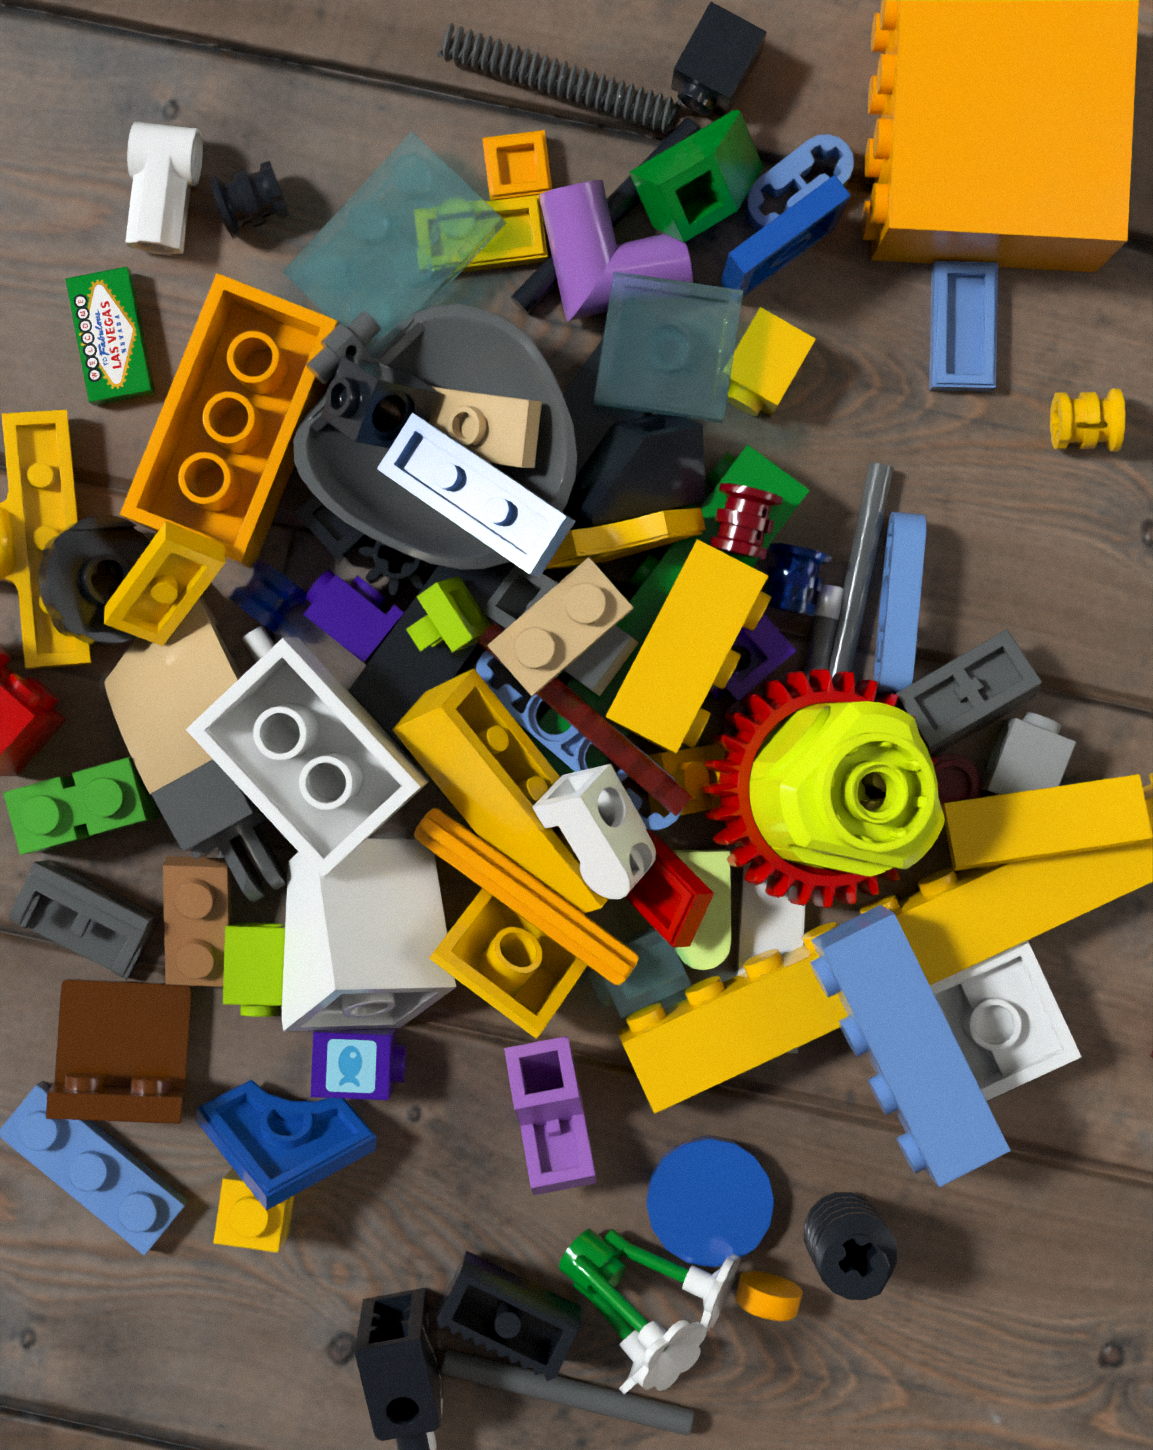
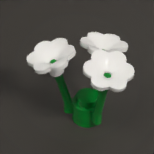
(656, 1353)

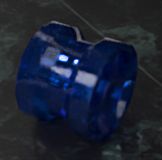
(268, 596)

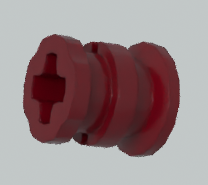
(744, 520)

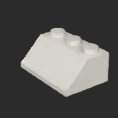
(307, 754)

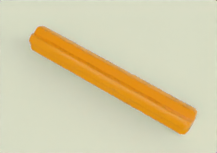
(526, 896)

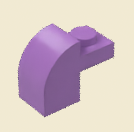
(550, 1115)

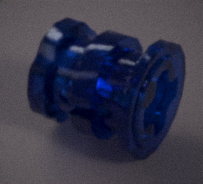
(795, 578)

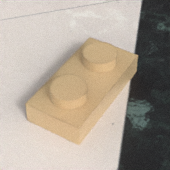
(560, 627)

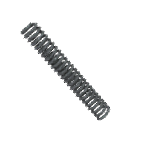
(654, 116)

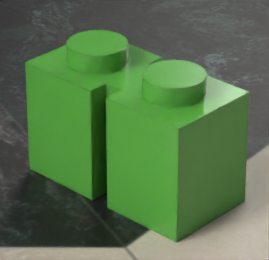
(100, 797)

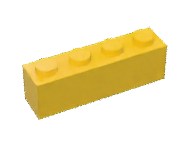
(493, 780)

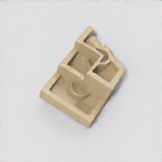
(164, 690)

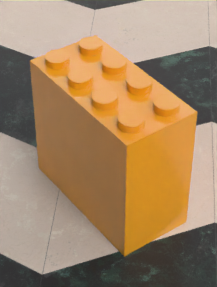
(1001, 132)

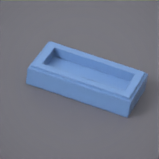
(963, 326)

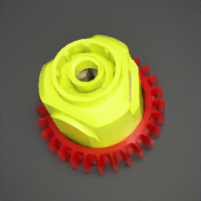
(825, 784)

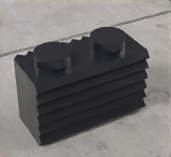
(510, 1315)

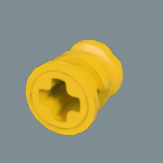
(1088, 420)

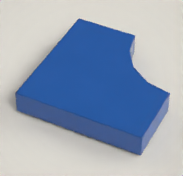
(281, 1142)

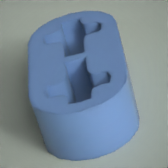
(790, 174)

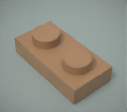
(195, 918)

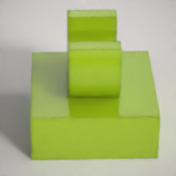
(450, 618)

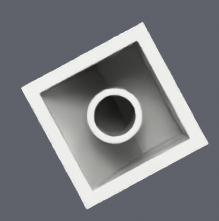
(363, 938)

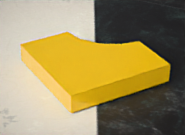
(627, 537)

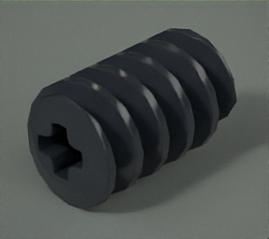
(861, 1268)

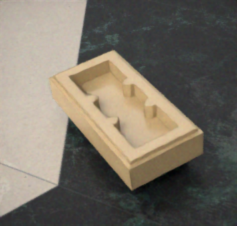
(490, 425)

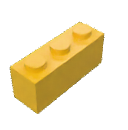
(689, 649)

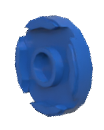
(709, 1200)

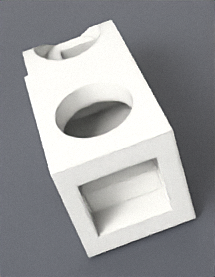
(600, 828)

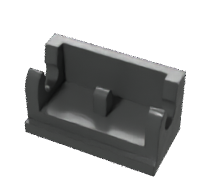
(970, 692)
(84, 917)

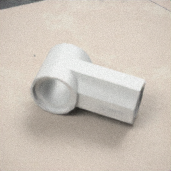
(163, 168)

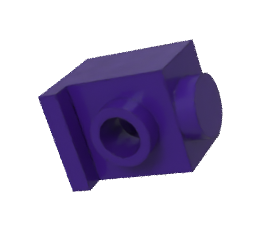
(351, 614)
(766, 652)

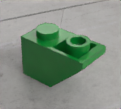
(699, 178)

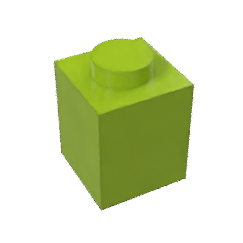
(254, 967)

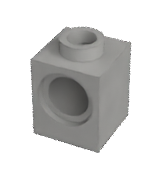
(1026, 756)

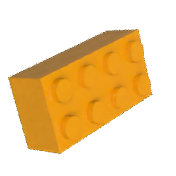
(231, 420)

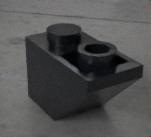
(640, 471)

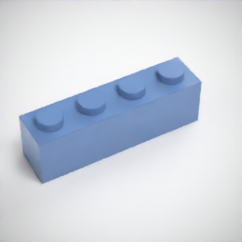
(909, 1045)

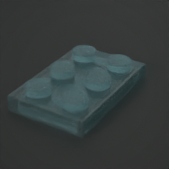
(395, 241)

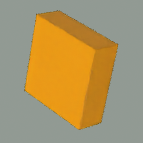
(517, 165)

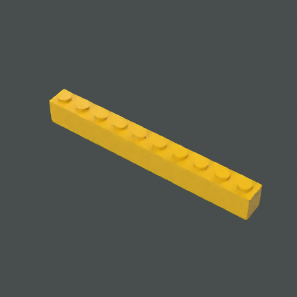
(948, 925)

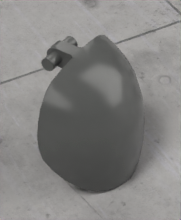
(445, 349)

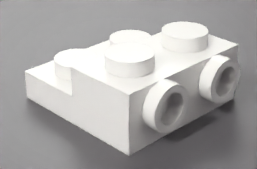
(1006, 1020)

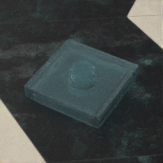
(668, 347)

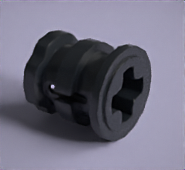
(249, 198)

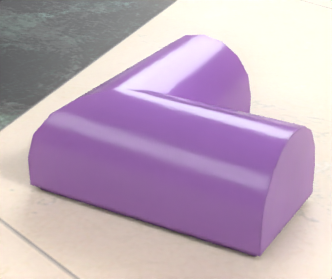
(588, 254)

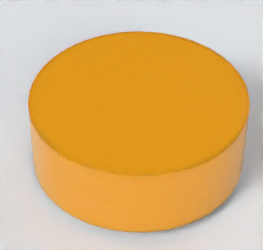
(768, 1296)

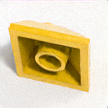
(508, 963)

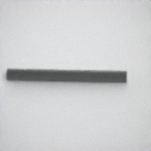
(860, 566)
(568, 1392)

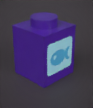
(357, 1063)

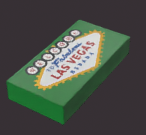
(110, 336)

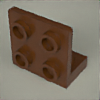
(121, 1052)

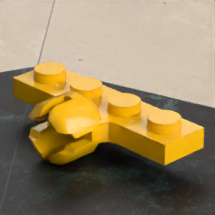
(35, 511)

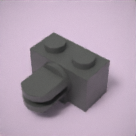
(212, 814)

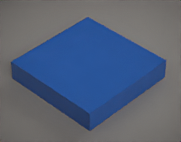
(785, 237)

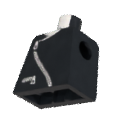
(400, 1369)

